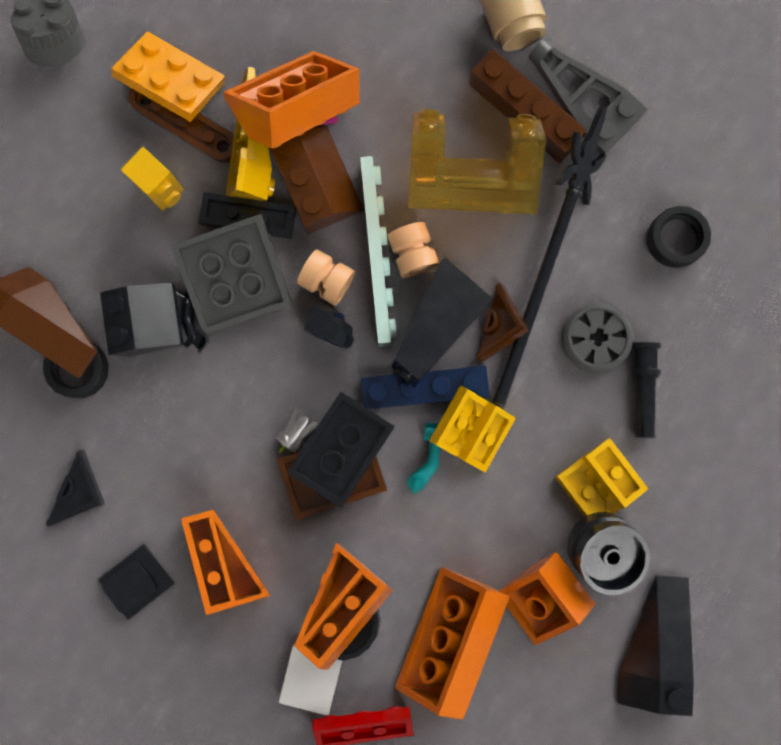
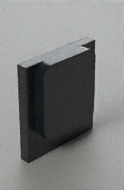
(135, 582)

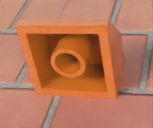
(547, 599)

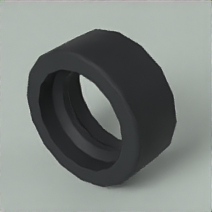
(695, 220)
(97, 381)

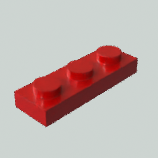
(363, 726)

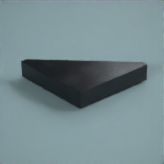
(77, 493)

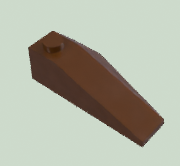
(43, 321)

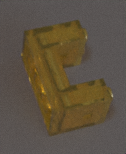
(476, 183)

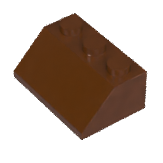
(317, 179)

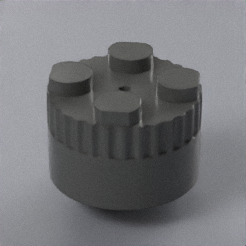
(47, 31)

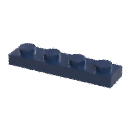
(434, 388)

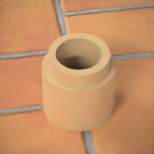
(515, 22)

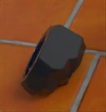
(329, 326)

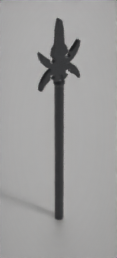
(579, 174)

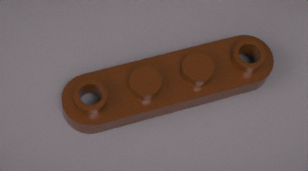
(199, 133)

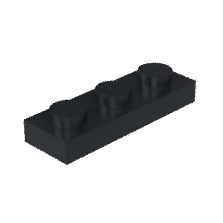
(225, 210)

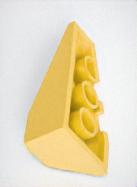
(249, 163)

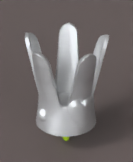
(294, 433)

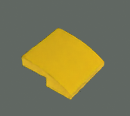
(472, 429)
(601, 480)

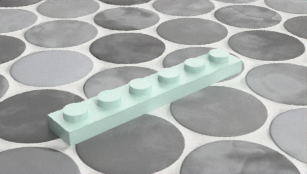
(377, 238)

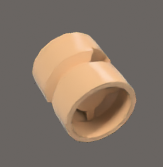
(413, 250)
(324, 276)

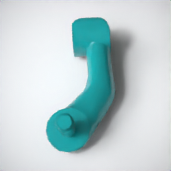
(421, 476)

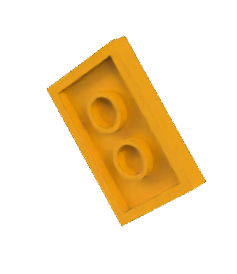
(168, 76)

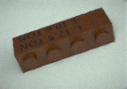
(515, 95)

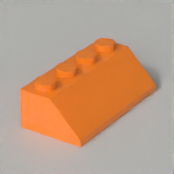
(294, 98)
(451, 644)

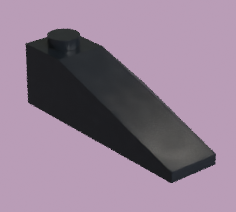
(660, 658)

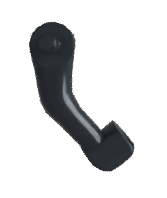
(195, 337)

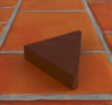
(501, 325)

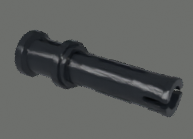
(645, 372)

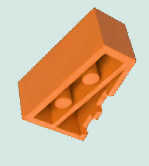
(219, 564)
(341, 608)

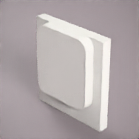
(307, 685)

